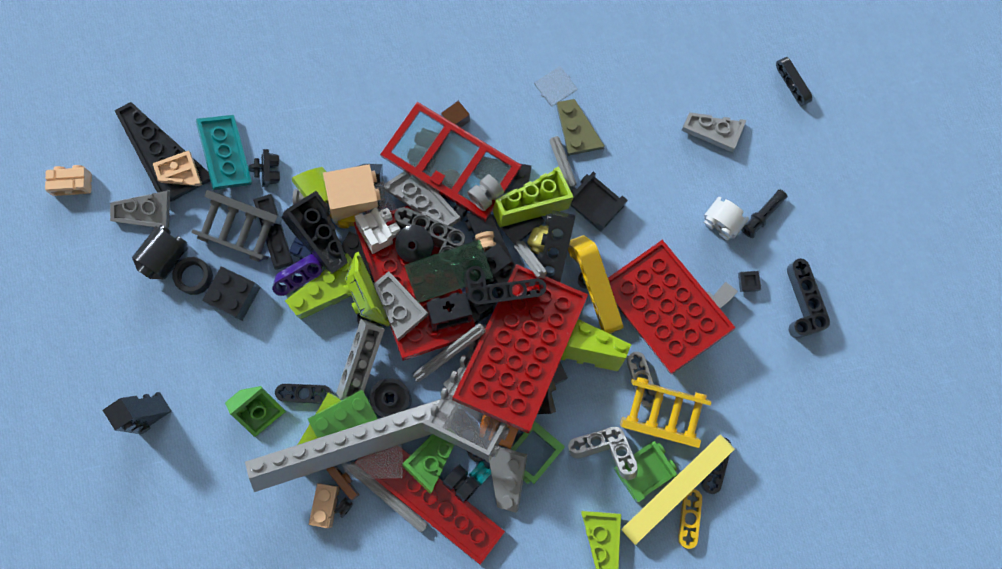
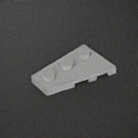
(716, 131)
(142, 210)

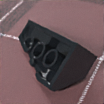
(314, 228)

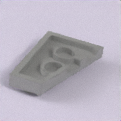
(399, 305)
(508, 477)

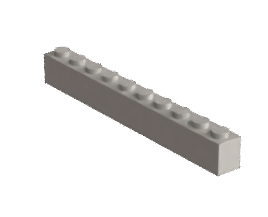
(338, 448)

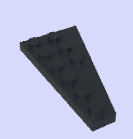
(153, 146)

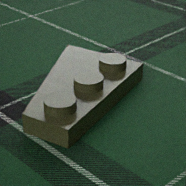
(576, 129)

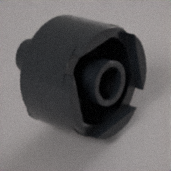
(391, 387)

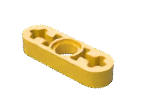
(685, 502)

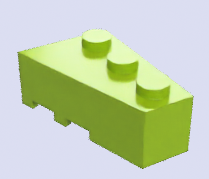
(595, 347)

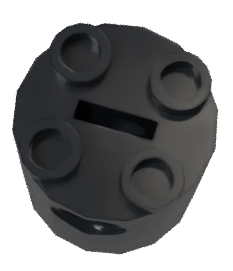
(159, 253)

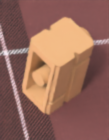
(68, 181)
(324, 505)

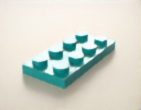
(223, 152)

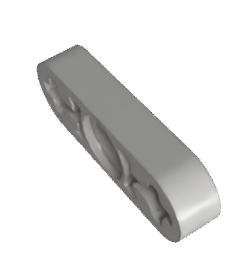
(632, 366)

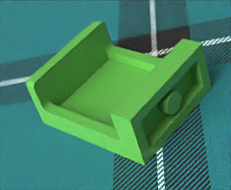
(652, 471)

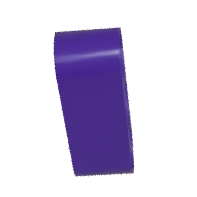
(293, 281)

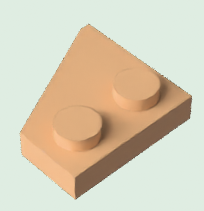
(178, 170)

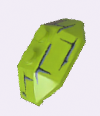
(364, 293)

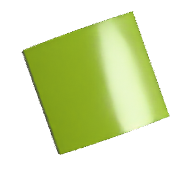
(311, 181)

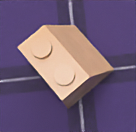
(351, 191)

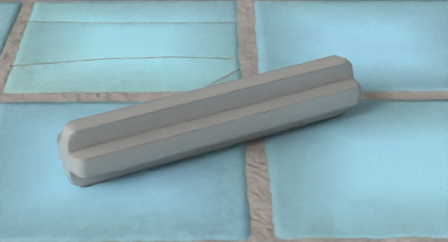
(563, 161)
(530, 259)

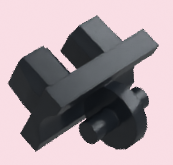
(267, 160)

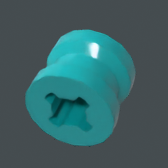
(480, 472)

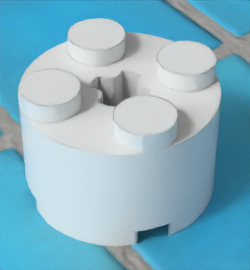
(725, 218)

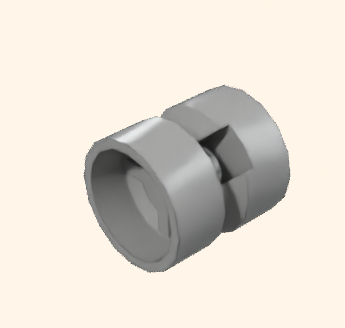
(487, 186)

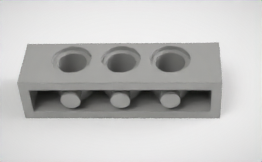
(360, 358)

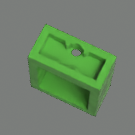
(550, 440)

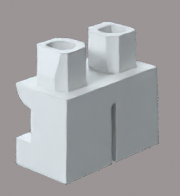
(375, 230)

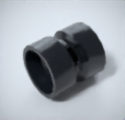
(461, 483)

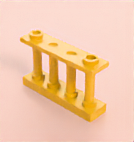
(670, 431)

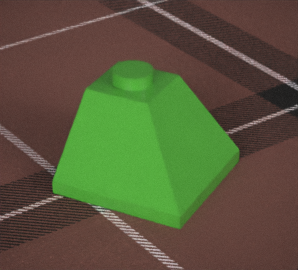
(254, 409)

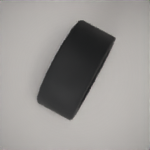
(180, 268)

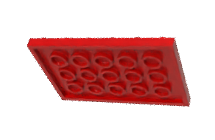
(668, 307)

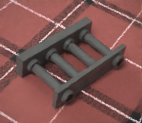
(251, 214)

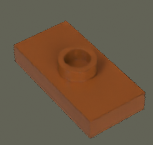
(343, 481)

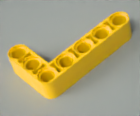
(588, 256)

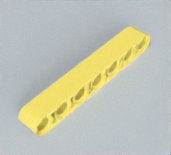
(677, 489)

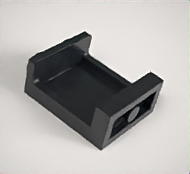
(596, 201)

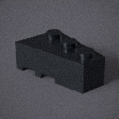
(136, 414)

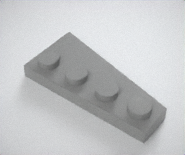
(422, 198)

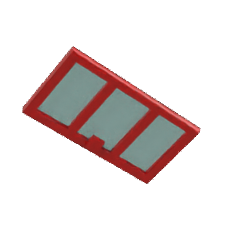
(447, 157)

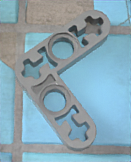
(612, 444)

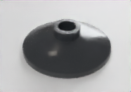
(422, 240)

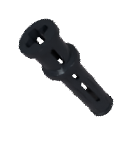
(759, 218)

